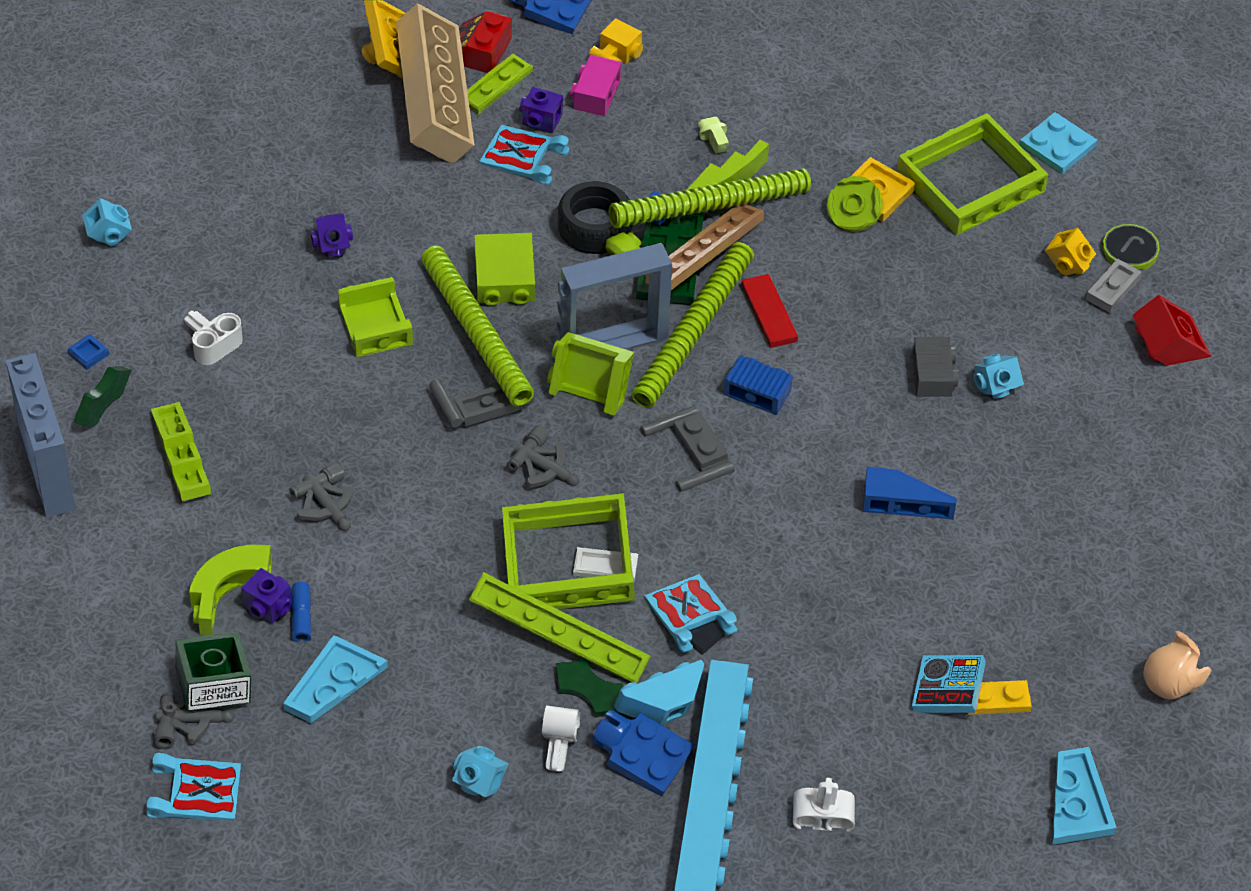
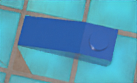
(901, 494)

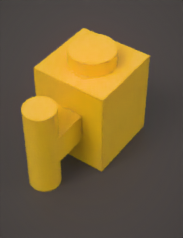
(619, 42)

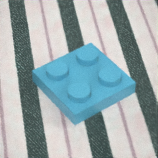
(1058, 142)

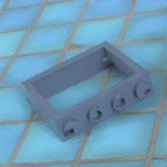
(615, 268)
(43, 436)

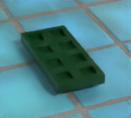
(672, 234)

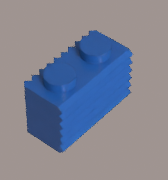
(758, 384)

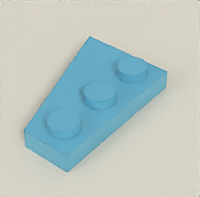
(332, 678)
(1080, 800)

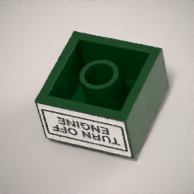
(213, 671)

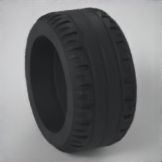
(584, 196)

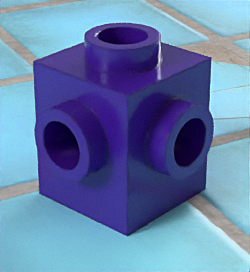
(541, 109)
(323, 226)
(266, 596)

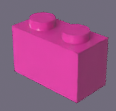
(596, 85)

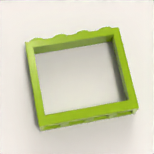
(1032, 180)
(564, 513)

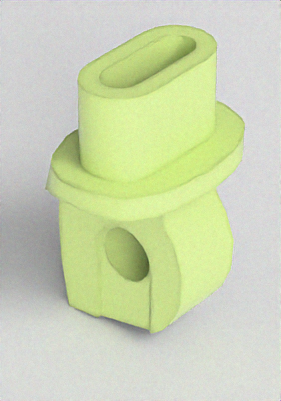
(714, 131)

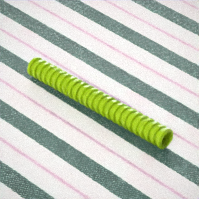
(709, 198)
(693, 324)
(477, 326)

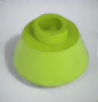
(622, 243)

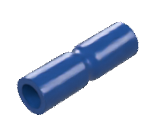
(301, 607)

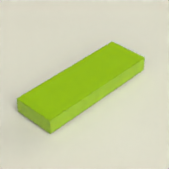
(497, 82)

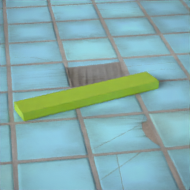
(560, 628)

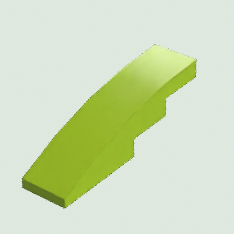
(735, 168)
(181, 451)

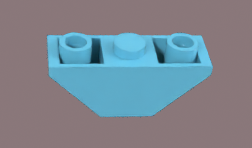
(662, 695)

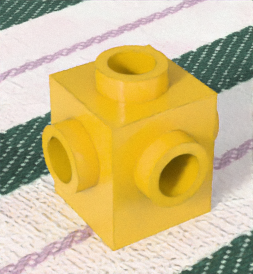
(1070, 252)

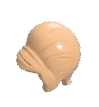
(1173, 668)

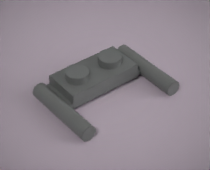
(474, 406)
(699, 443)

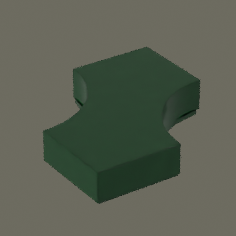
(98, 399)
(578, 680)

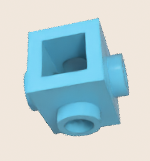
(106, 222)
(998, 375)
(479, 771)

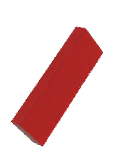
(769, 310)

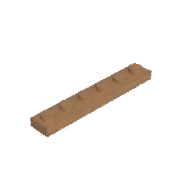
(712, 241)

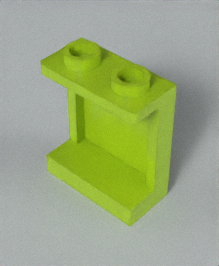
(504, 268)
(374, 317)
(591, 370)

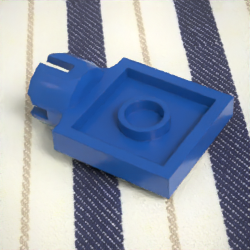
(558, 14)
(642, 750)

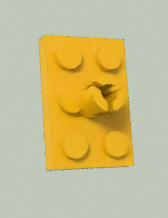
(384, 45)

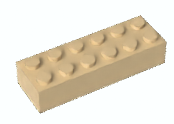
(434, 84)

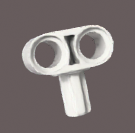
(215, 337)
(560, 728)
(824, 807)

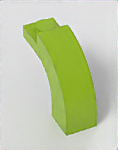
(222, 574)

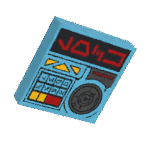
(949, 684)

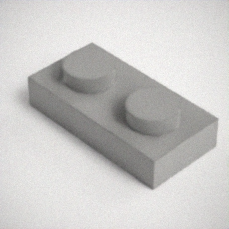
(1113, 285)

